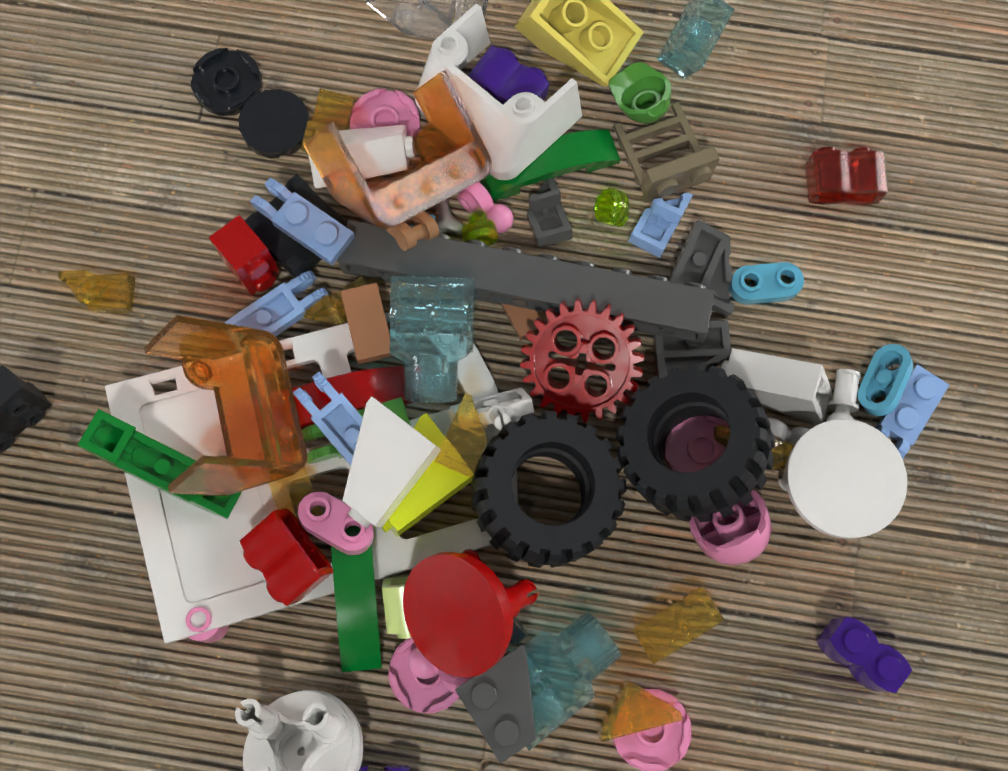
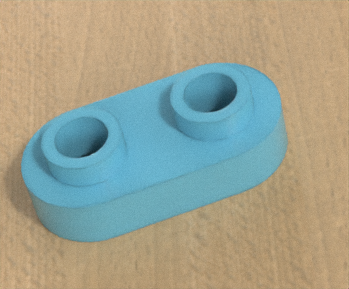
(767, 283)
(884, 382)

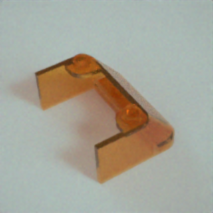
(449, 153)
(252, 402)

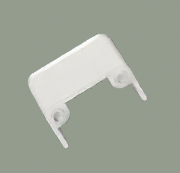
(511, 131)

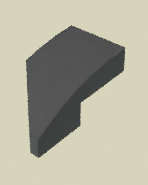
(547, 216)

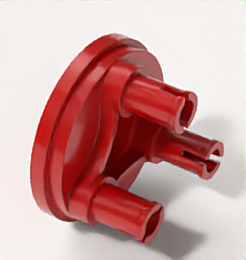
(462, 612)

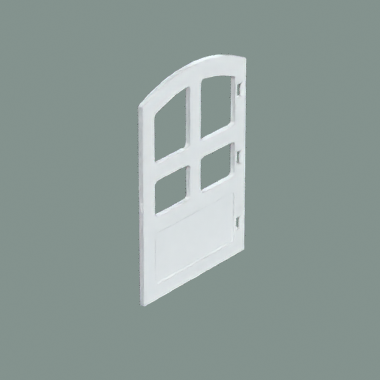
(198, 555)

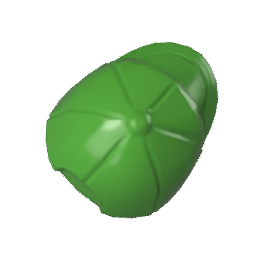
(641, 93)

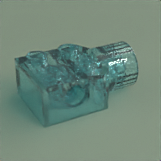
(431, 332)
(564, 669)

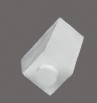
(375, 151)
(783, 384)
(384, 465)

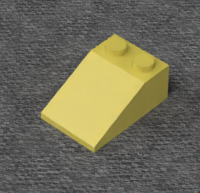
(582, 34)

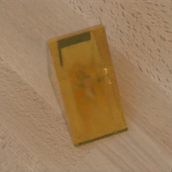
(634, 712)

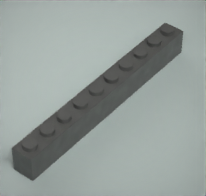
(536, 281)

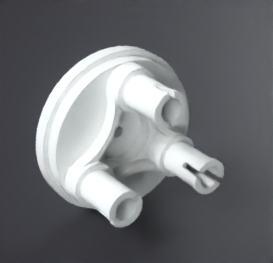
(845, 479)
(301, 734)

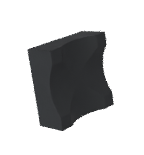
(284, 249)
(20, 407)

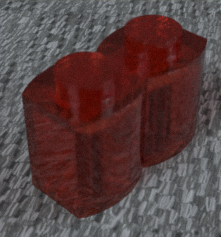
(846, 176)

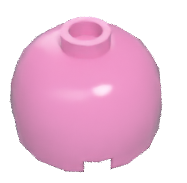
(736, 537)

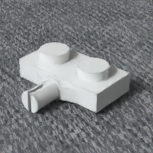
(501, 407)

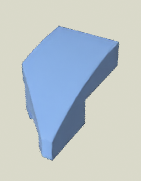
(659, 224)

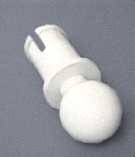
(844, 394)

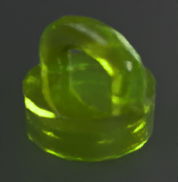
(612, 207)
(480, 229)

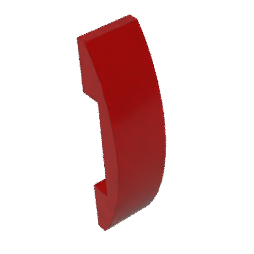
(358, 387)

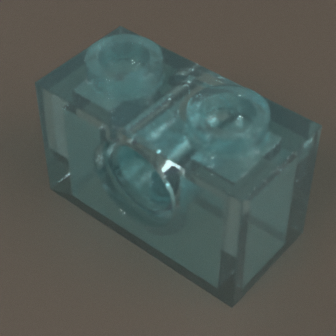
(695, 36)

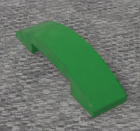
(567, 154)
(146, 460)
(356, 608)

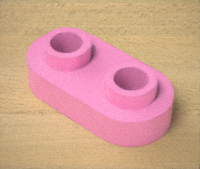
(333, 523)

